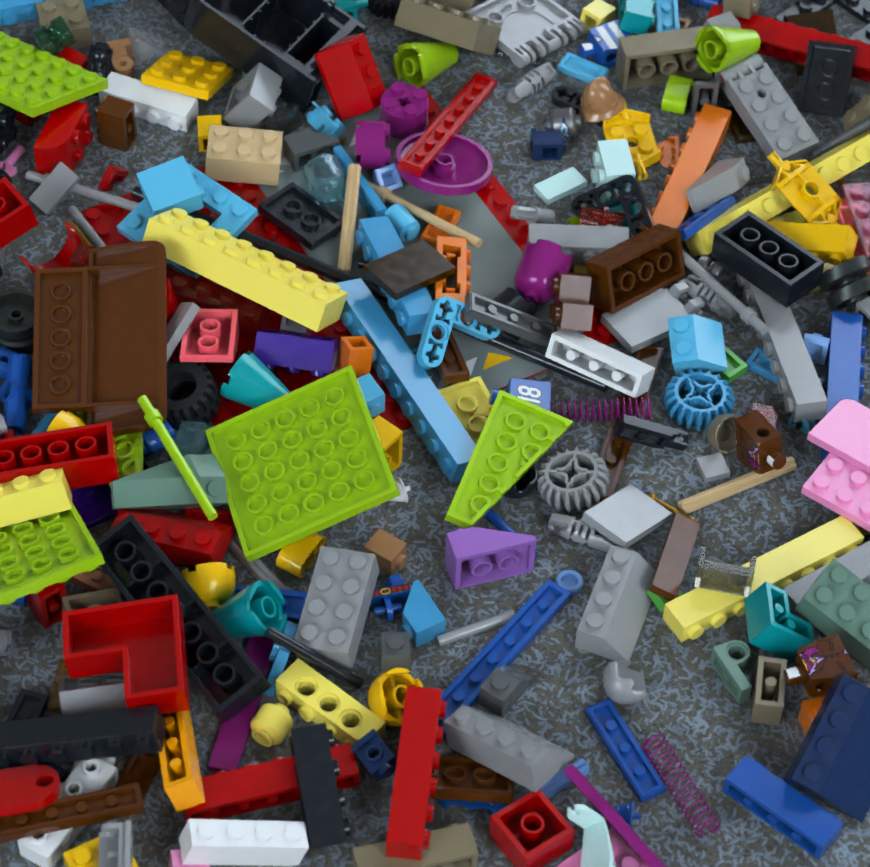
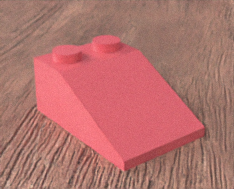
(211, 337)

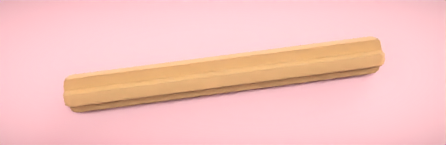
(349, 217)
(732, 487)

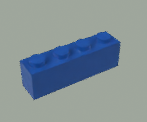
(783, 807)

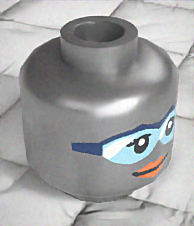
(565, 121)

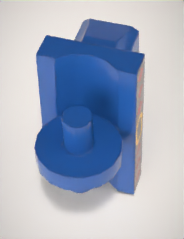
(390, 598)

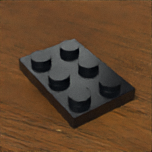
(826, 78)
(301, 216)

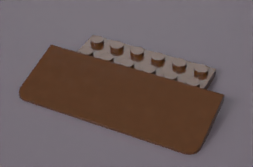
(103, 336)

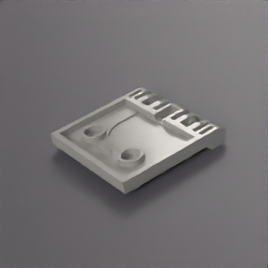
(530, 27)

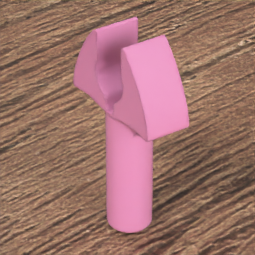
(11, 160)

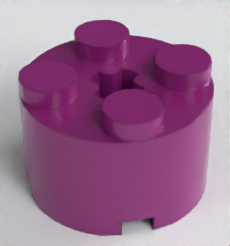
(404, 109)
(371, 144)

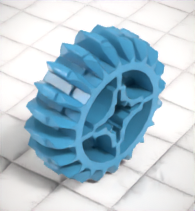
(700, 392)

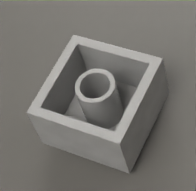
(253, 98)

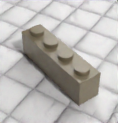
(448, 848)

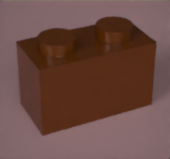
(116, 123)

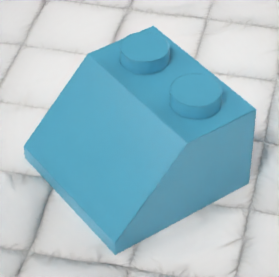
(696, 344)

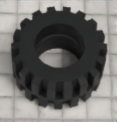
(203, 401)

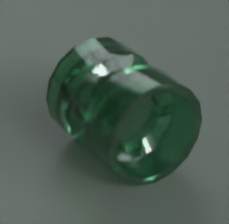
(63, 35)

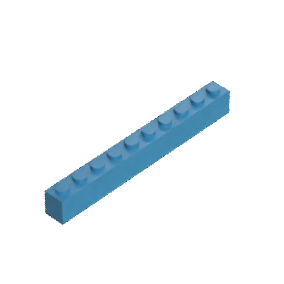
(408, 381)

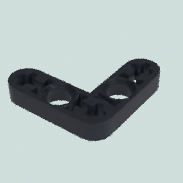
(626, 199)

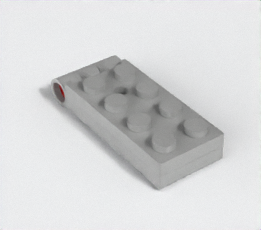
(767, 109)

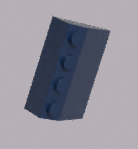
(836, 750)

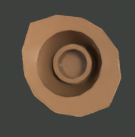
(600, 101)

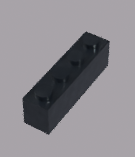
(317, 786)

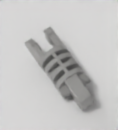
(531, 83)
(711, 299)
(578, 531)

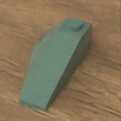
(166, 489)

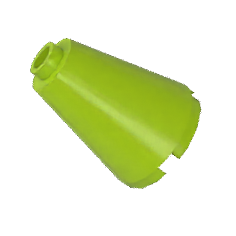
(724, 46)
(423, 61)

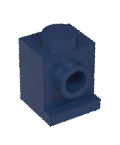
(547, 145)
(369, 747)

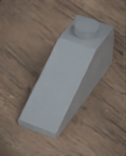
(717, 183)

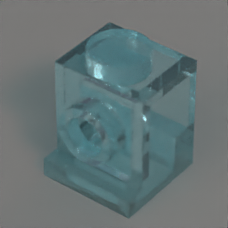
(192, 438)

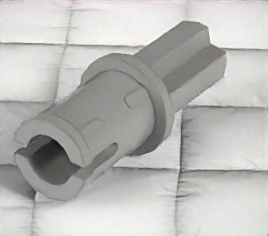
(533, 214)

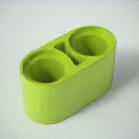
(676, 94)

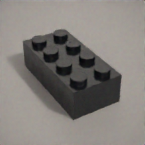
(767, 258)

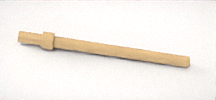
(386, 195)

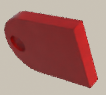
(23, 791)

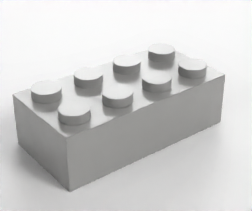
(338, 604)

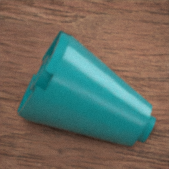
(252, 383)
(253, 611)

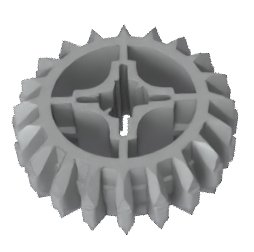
(573, 479)

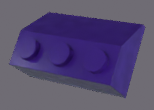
(296, 351)

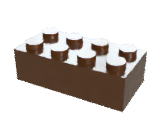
(635, 268)

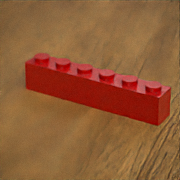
(414, 772)
(263, 786)

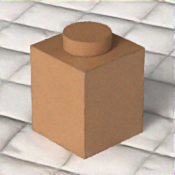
(389, 551)

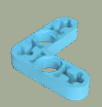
(447, 321)

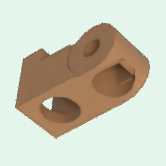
(121, 57)

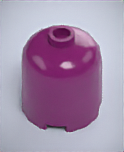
(538, 268)

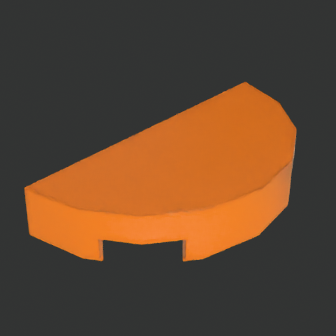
(669, 151)

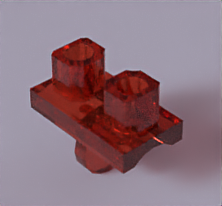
(601, 217)

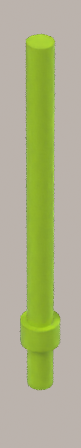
(155, 420)

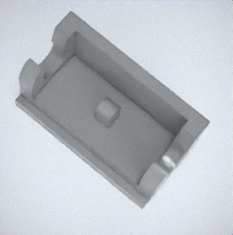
(116, 846)

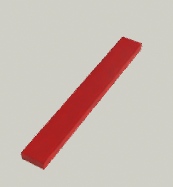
(447, 124)

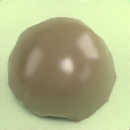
(722, 433)

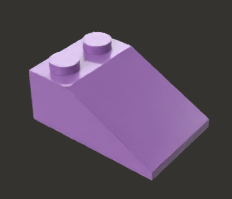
(487, 555)

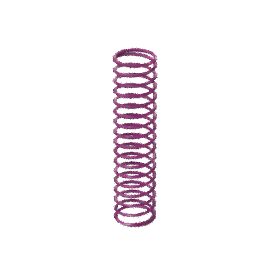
(648, 416)
(683, 772)

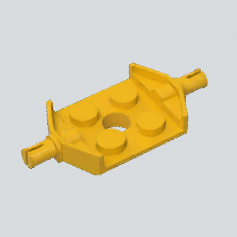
(637, 129)
(791, 182)

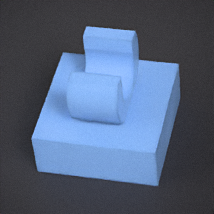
(817, 347)

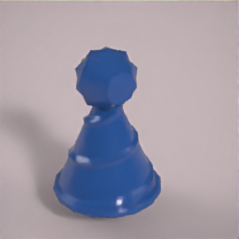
(626, 811)

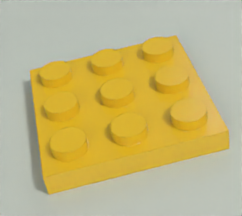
(188, 75)

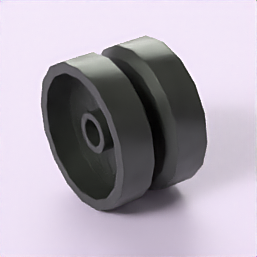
(847, 283)
(17, 320)

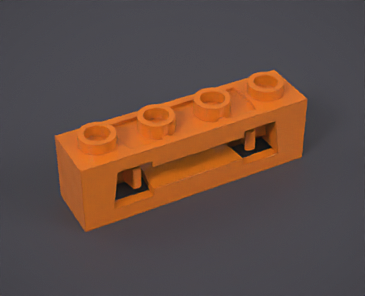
(456, 252)

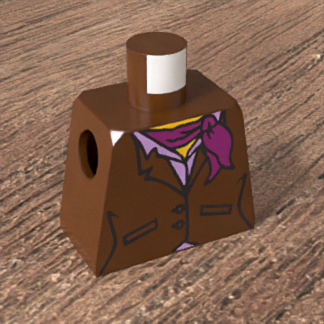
(758, 443)
(819, 664)

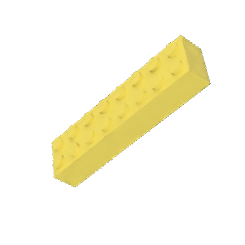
(247, 269)

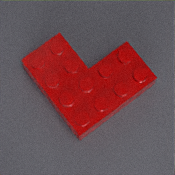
(133, 637)

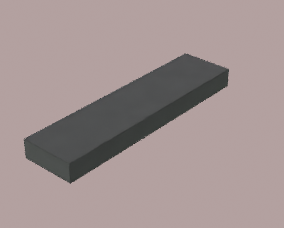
(508, 319)

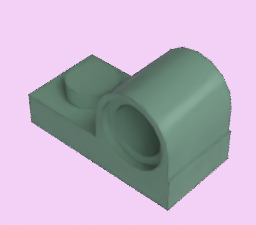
(731, 669)

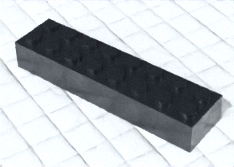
(212, 655)

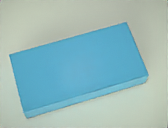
(581, 68)

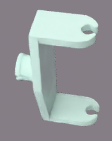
(596, 840)

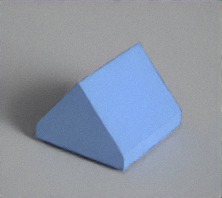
(387, 176)

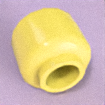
(271, 724)

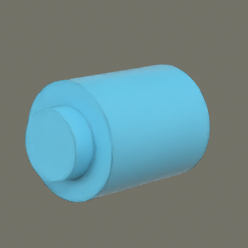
(403, 222)

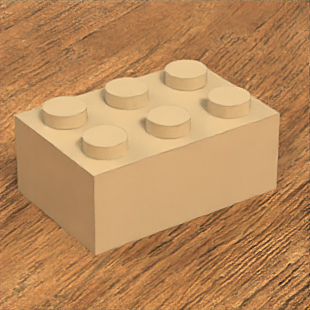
(243, 155)

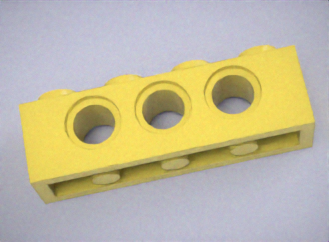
(325, 695)

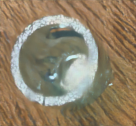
(326, 179)

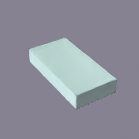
(560, 185)

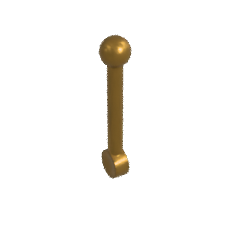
(668, 507)

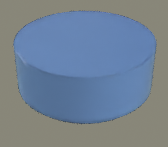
(570, 581)

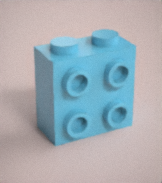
(171, 187)

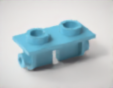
(321, 120)

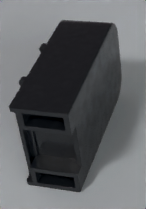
(275, 34)

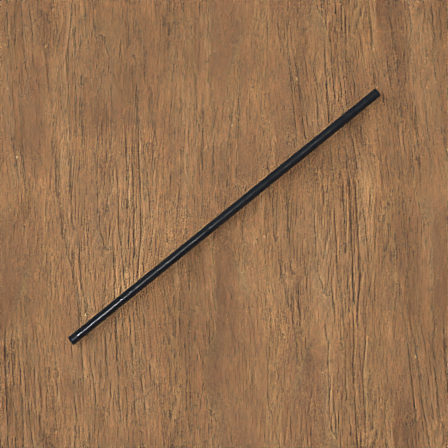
(339, 276)

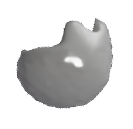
(623, 684)

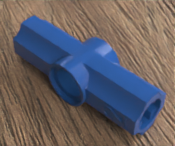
(17, 392)

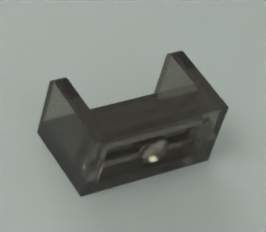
(724, 576)

